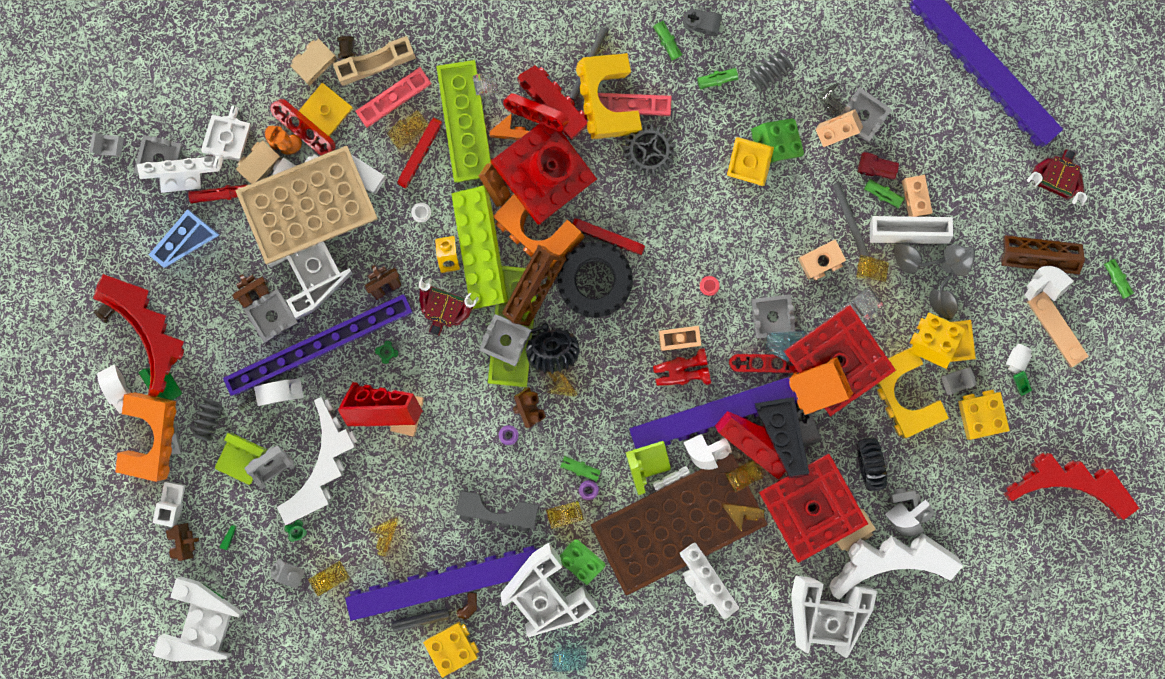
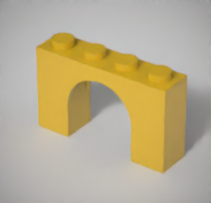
(601, 121)
(908, 421)

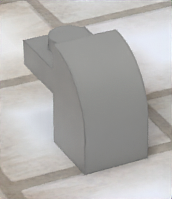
(908, 522)

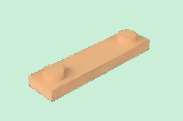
(1057, 329)

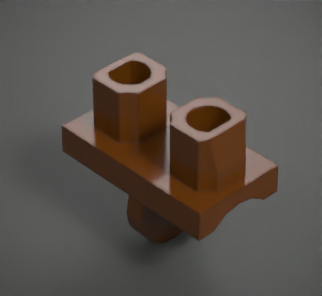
(390, 277)
(243, 295)
(527, 407)
(183, 541)

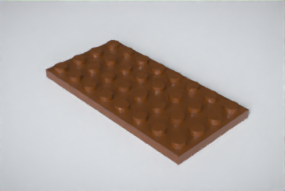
(649, 534)

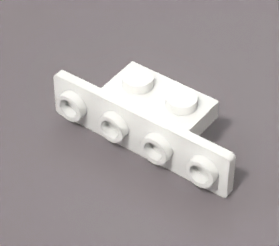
(177, 174)
(706, 582)

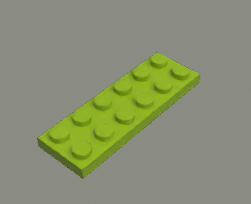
(463, 120)
(479, 247)
(500, 371)

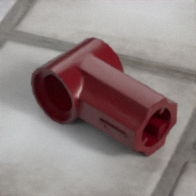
(873, 165)

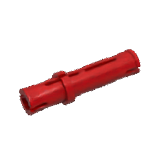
(227, 192)

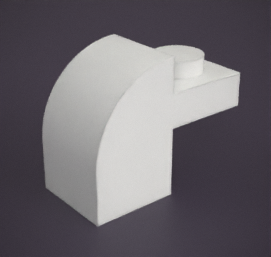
(1051, 281)
(113, 386)
(278, 391)
(705, 456)
(170, 506)

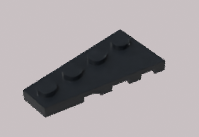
(784, 431)

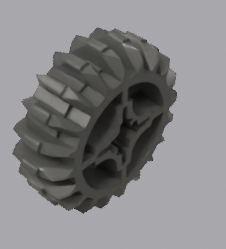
(658, 155)

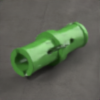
(667, 40)
(717, 78)
(884, 193)
(1118, 278)
(580, 468)

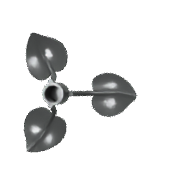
(956, 261)

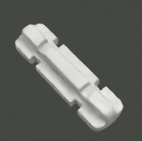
(671, 478)

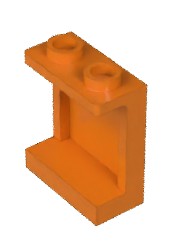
(820, 386)

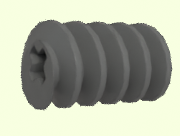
(770, 70)
(206, 419)

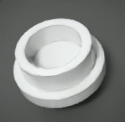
(421, 212)

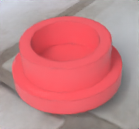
(709, 285)

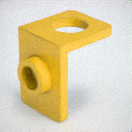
(446, 251)

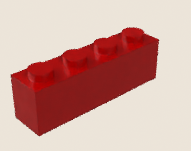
(543, 91)
(378, 407)
(752, 441)

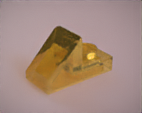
(407, 129)
(872, 268)
(563, 387)
(745, 475)
(737, 512)
(564, 514)
(387, 529)
(328, 578)

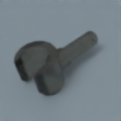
(249, 400)

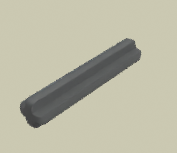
(419, 620)

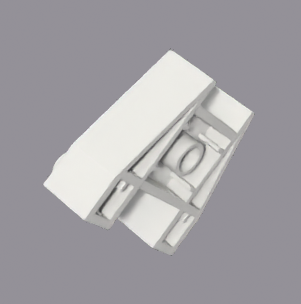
(317, 277)
(541, 599)
(829, 621)
(203, 627)

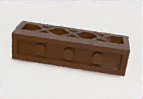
(1034, 259)
(530, 286)

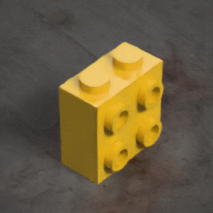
(936, 340)
(983, 414)
(451, 648)

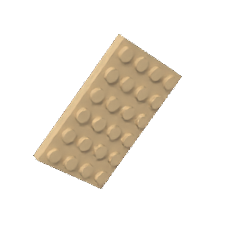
(306, 205)

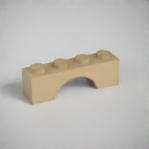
(363, 66)

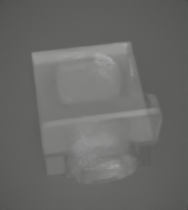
(485, 84)

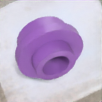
(503, 439)
(583, 494)

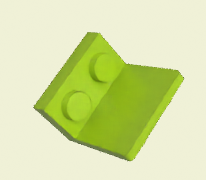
(237, 455)
(647, 462)

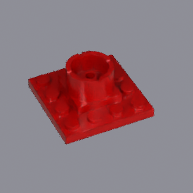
(543, 171)
(845, 337)
(833, 514)

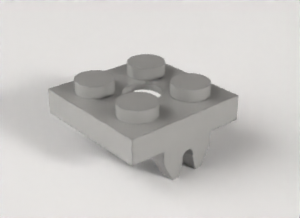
(877, 112)
(153, 145)
(779, 304)
(259, 309)
(491, 340)
(262, 472)

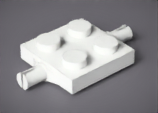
(226, 137)

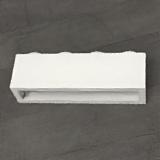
(911, 230)

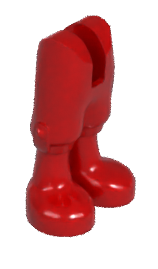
(677, 371)

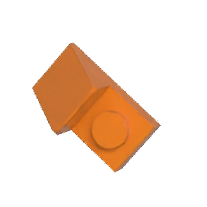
(504, 131)

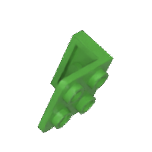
(782, 136)
(581, 561)

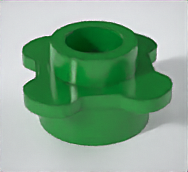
(385, 358)
(295, 536)

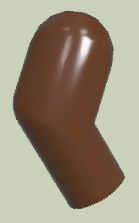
(470, 608)

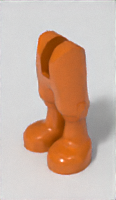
(278, 138)

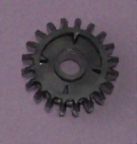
(552, 350)
(872, 464)

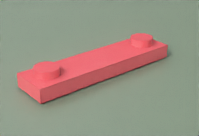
(393, 97)
(646, 104)

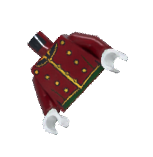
(1060, 177)
(443, 307)

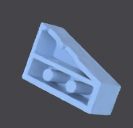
(183, 238)

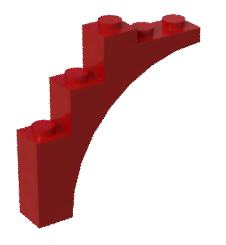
(150, 326)
(1103, 486)

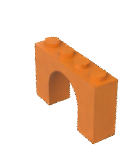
(513, 217)
(160, 416)

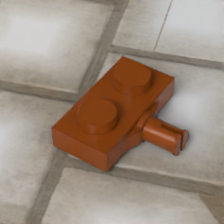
(494, 185)

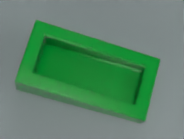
(1022, 383)
(228, 538)

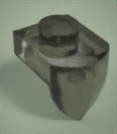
(832, 105)

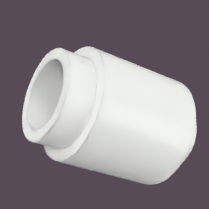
(1019, 359)

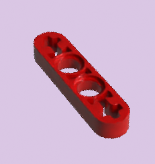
(536, 112)
(304, 124)
(419, 153)
(608, 236)
(767, 364)

